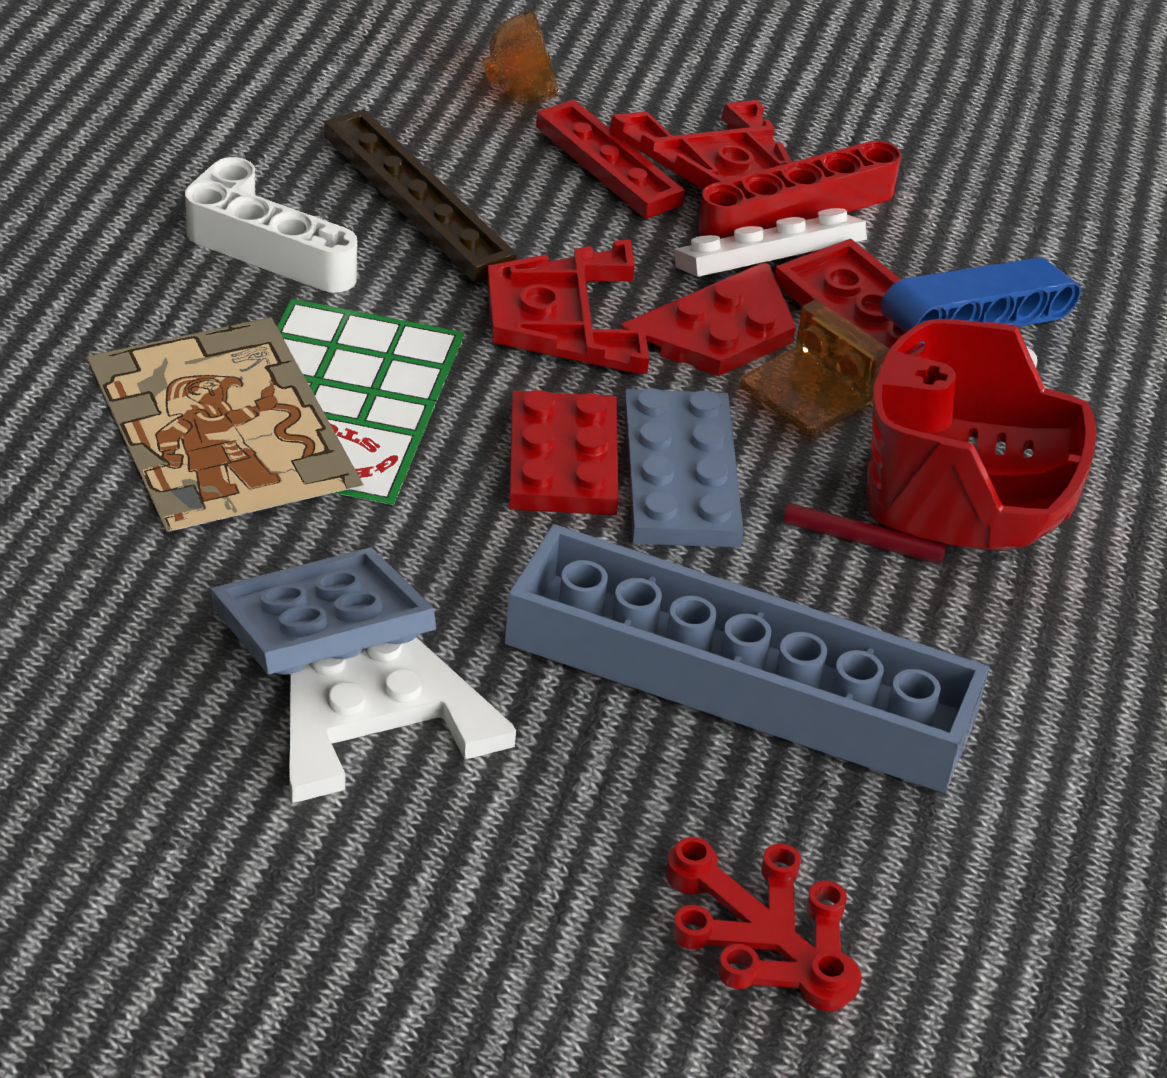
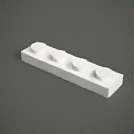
(755, 245)

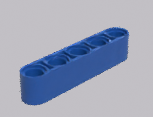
(999, 293)

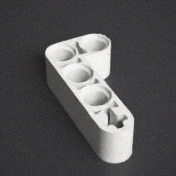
(237, 223)

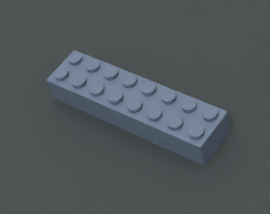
(747, 656)

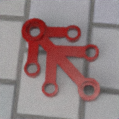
(694, 870)

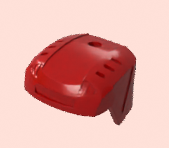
(981, 386)

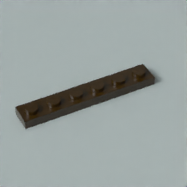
(418, 194)

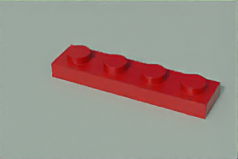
(610, 159)

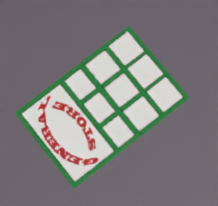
(373, 384)

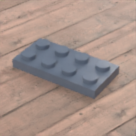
(682, 469)

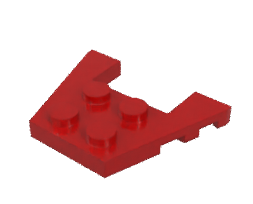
(707, 155)
(547, 307)

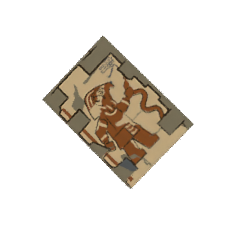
(222, 423)

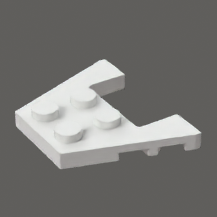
(376, 693)

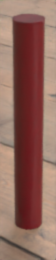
(864, 533)

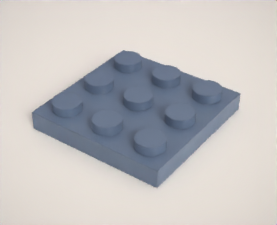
(322, 611)

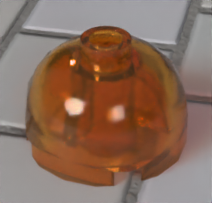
(521, 60)

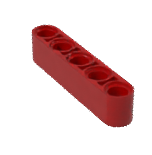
(837, 179)

